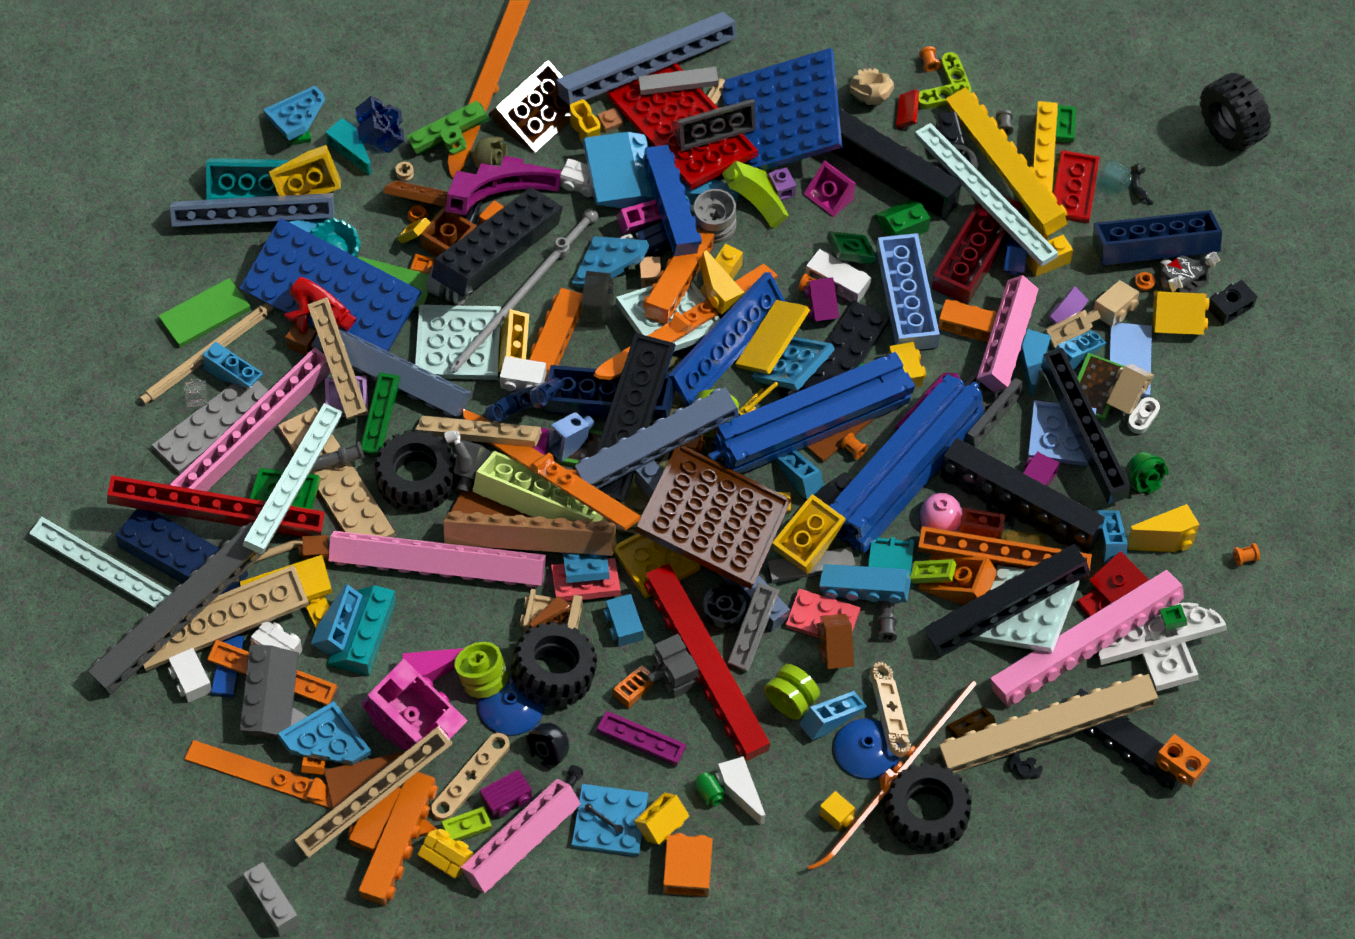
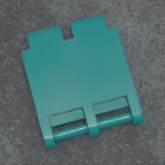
(891, 555)

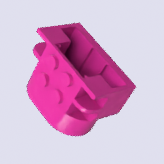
(409, 707)

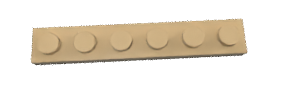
(337, 358)
(482, 431)

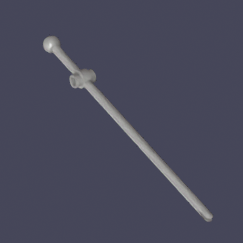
(561, 250)

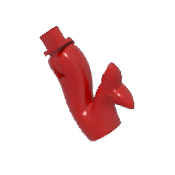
(306, 290)

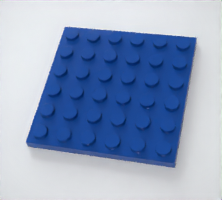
(792, 108)

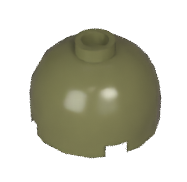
(489, 151)

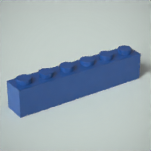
(671, 200)

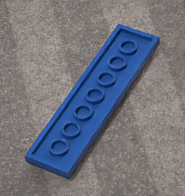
(725, 340)

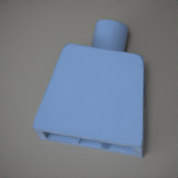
(569, 435)

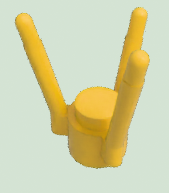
(749, 406)

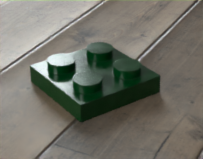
(851, 247)

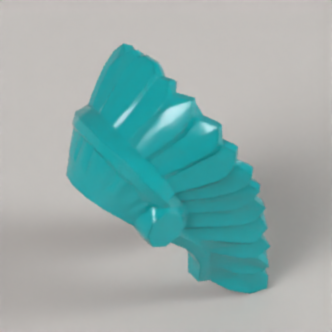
(338, 234)

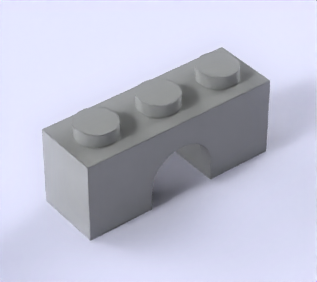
(272, 899)

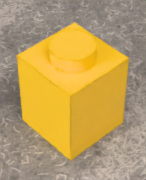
(837, 811)

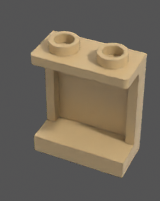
(536, 603)

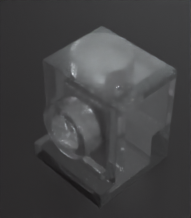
(196, 389)

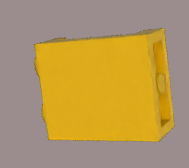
(1179, 312)

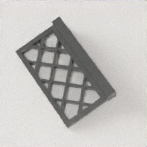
(994, 411)

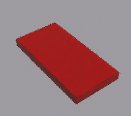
(1076, 184)

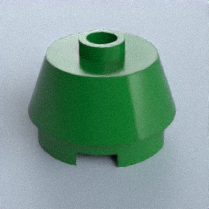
(1146, 472)

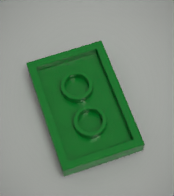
(268, 479)

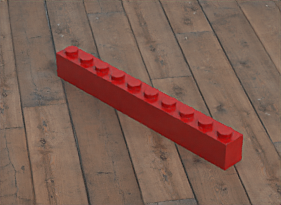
(207, 505)
(712, 672)

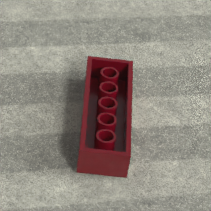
(971, 254)

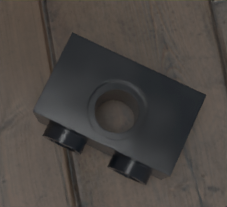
(1242, 300)

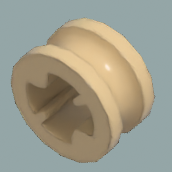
(399, 173)

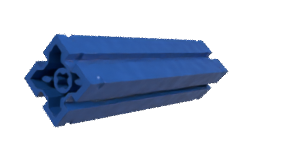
(813, 414)
(907, 461)

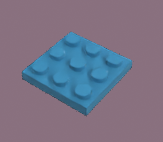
(796, 363)
(618, 806)

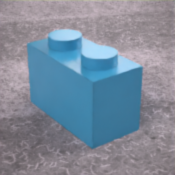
(624, 620)

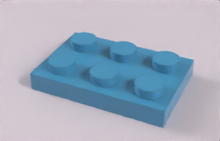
(585, 567)

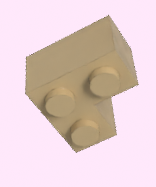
(1130, 386)

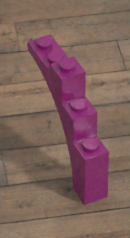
(491, 179)

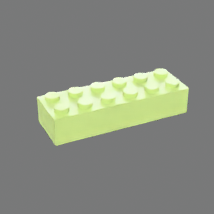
(523, 490)

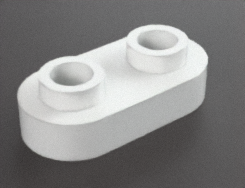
(1142, 416)

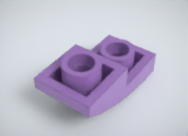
(1071, 304)

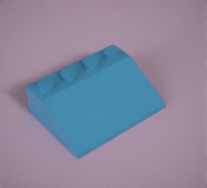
(618, 169)

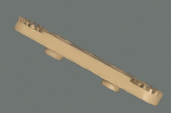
(892, 721)
(460, 788)

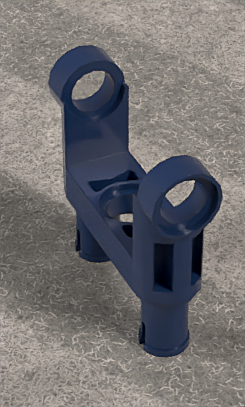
(517, 401)

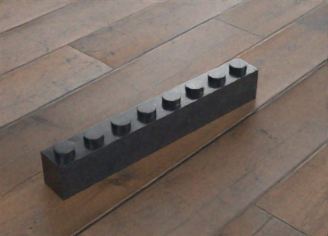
(1085, 426)
(1007, 600)

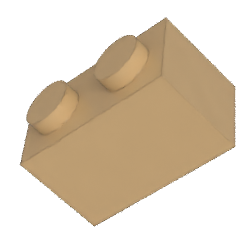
(1117, 303)

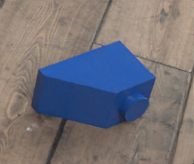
(1014, 258)

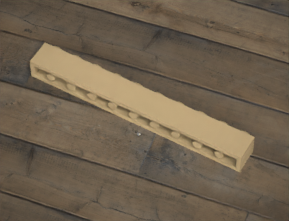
(1048, 724)

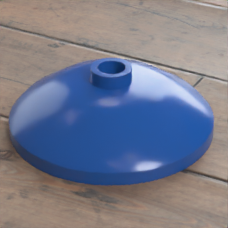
(508, 716)
(859, 758)

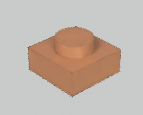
(610, 120)

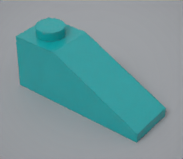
(345, 140)

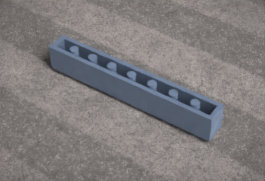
(252, 209)
(413, 379)
(658, 439)

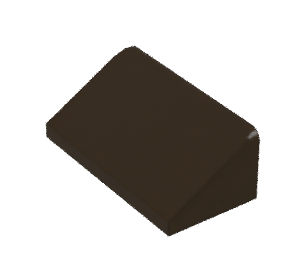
(975, 721)

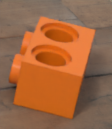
(1186, 757)

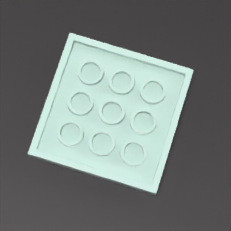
(632, 307)
(448, 331)
(1036, 626)

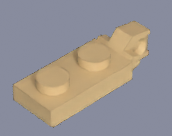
(1071, 327)

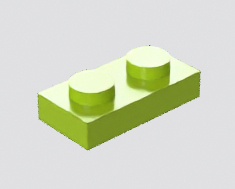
(933, 571)
(467, 824)

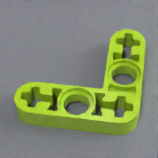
(953, 87)

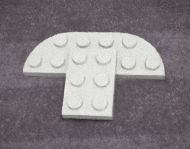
(1166, 650)

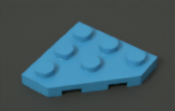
(296, 113)
(610, 256)
(325, 737)

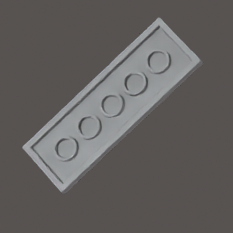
(201, 429)

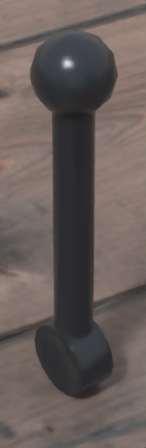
(618, 828)

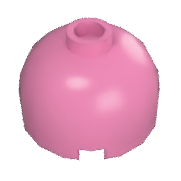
(941, 512)

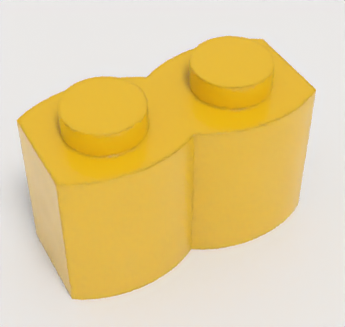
(583, 120)

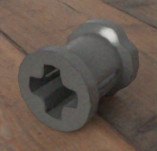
(1004, 121)

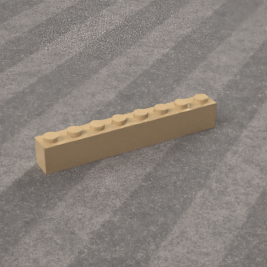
(373, 791)

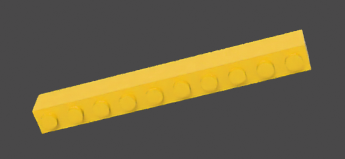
(1007, 162)

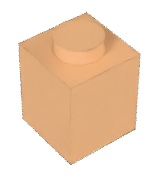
(649, 271)

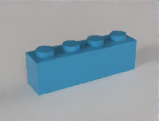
(865, 583)

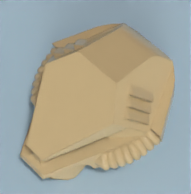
(871, 86)

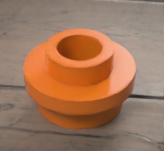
(417, 210)
(1145, 285)

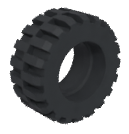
(1235, 112)
(421, 493)
(551, 687)
(923, 832)

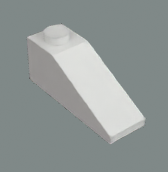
(739, 786)

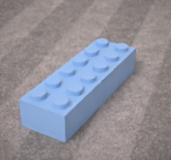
(907, 291)

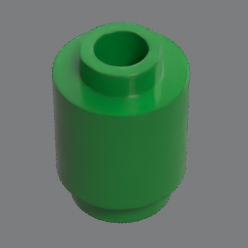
(709, 789)

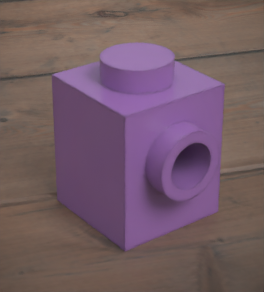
(783, 183)

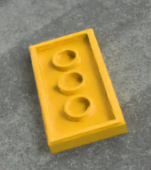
(772, 337)
(312, 576)

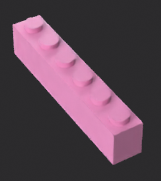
(1007, 333)
(520, 835)

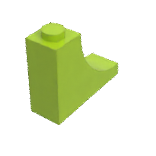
(758, 189)

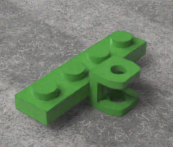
(448, 129)

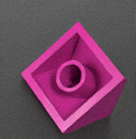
(830, 189)

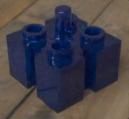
(379, 124)

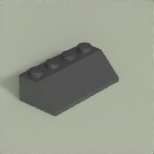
(715, 125)
(268, 691)

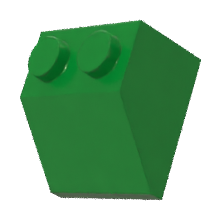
(904, 219)

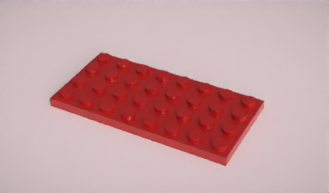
(654, 116)

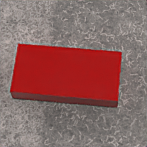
(907, 109)

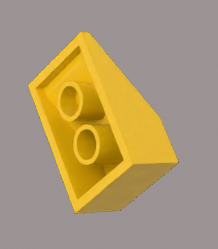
(307, 174)
(1165, 532)
(808, 534)

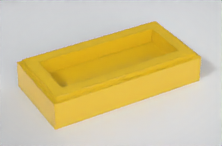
(413, 230)

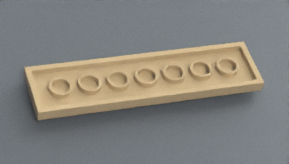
(340, 484)
(236, 613)

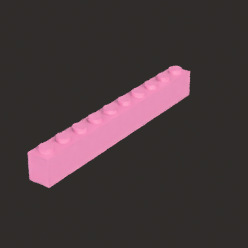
(255, 423)
(437, 558)
(1087, 638)

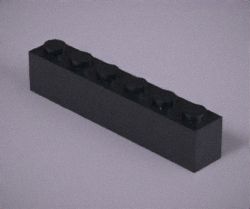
(1133, 746)

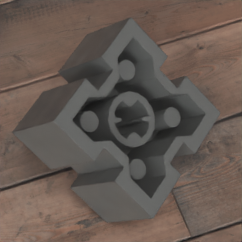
(675, 666)

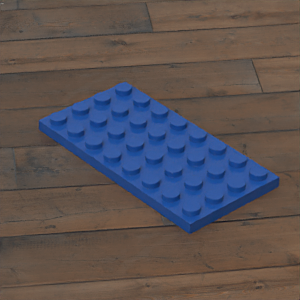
(370, 294)

